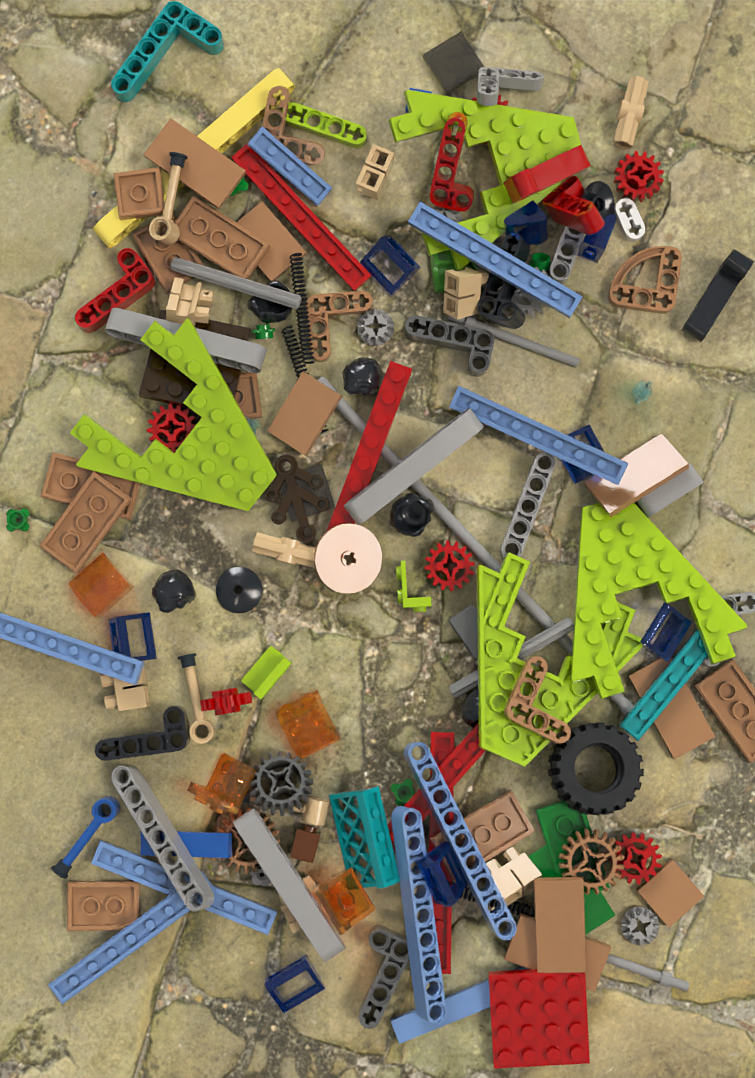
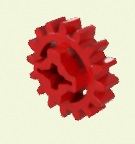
(645, 169)
(162, 429)
(438, 566)
(226, 701)
(645, 852)

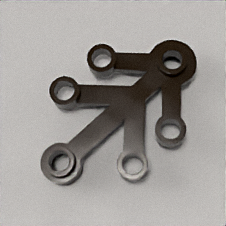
(295, 494)

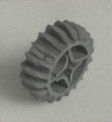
(289, 766)

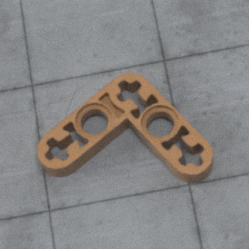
(278, 131)
(322, 316)
(525, 704)

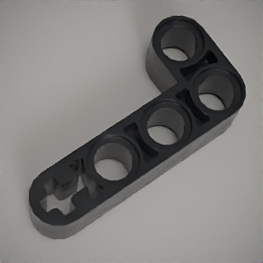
(717, 295)
(501, 300)
(142, 740)

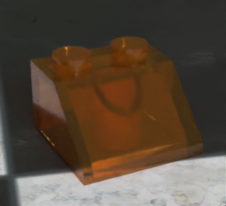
(100, 586)
(345, 900)

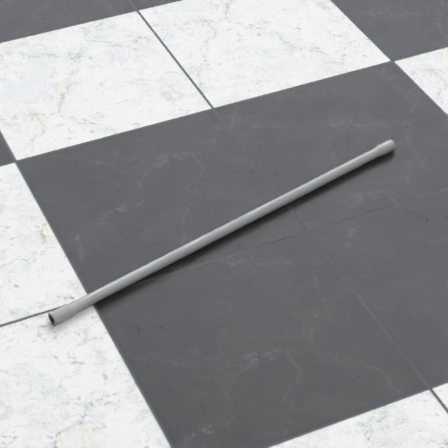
(469, 540)

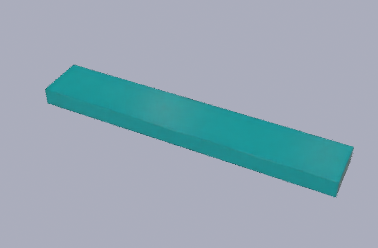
(665, 687)

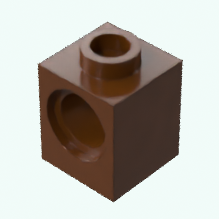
(305, 843)

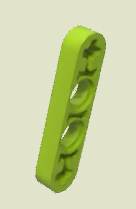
(326, 121)

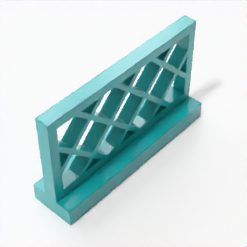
(375, 835)

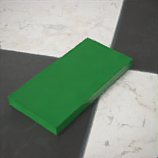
(561, 820)
(595, 906)

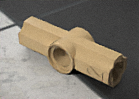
(630, 112)
(284, 550)

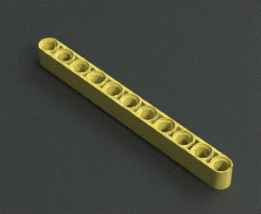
(219, 135)

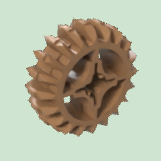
(238, 852)
(581, 866)

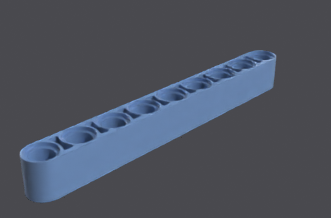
(468, 848)
(425, 923)

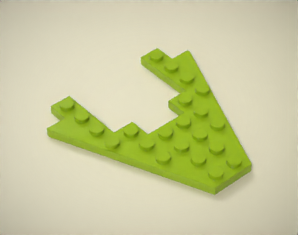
(515, 140)
(218, 457)
(624, 556)
(500, 667)

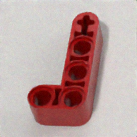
(451, 160)
(546, 174)
(569, 209)
(111, 294)

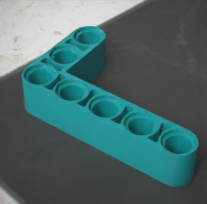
(161, 45)

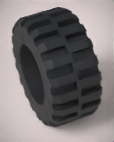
(626, 764)

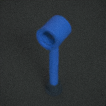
(64, 865)

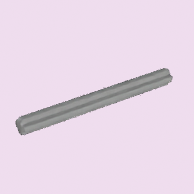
(235, 282)
(527, 649)

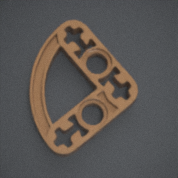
(660, 290)

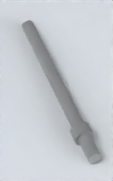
(517, 340)
(664, 978)

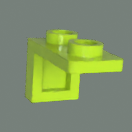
(417, 604)

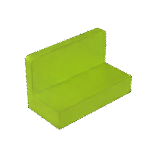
(266, 672)

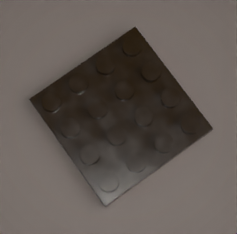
(169, 385)

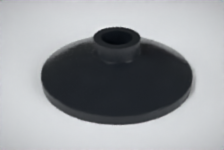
(601, 196)
(251, 590)

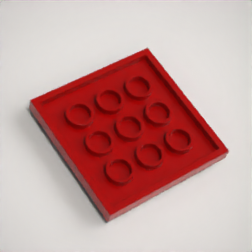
(538, 1018)

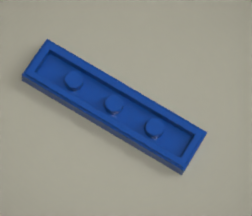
(198, 844)

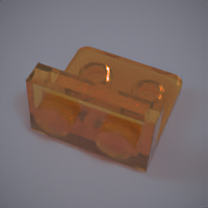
(307, 724)
(226, 786)

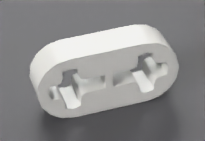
(624, 221)

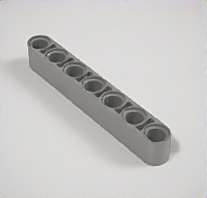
(222, 348)
(413, 466)
(172, 841)
(289, 885)

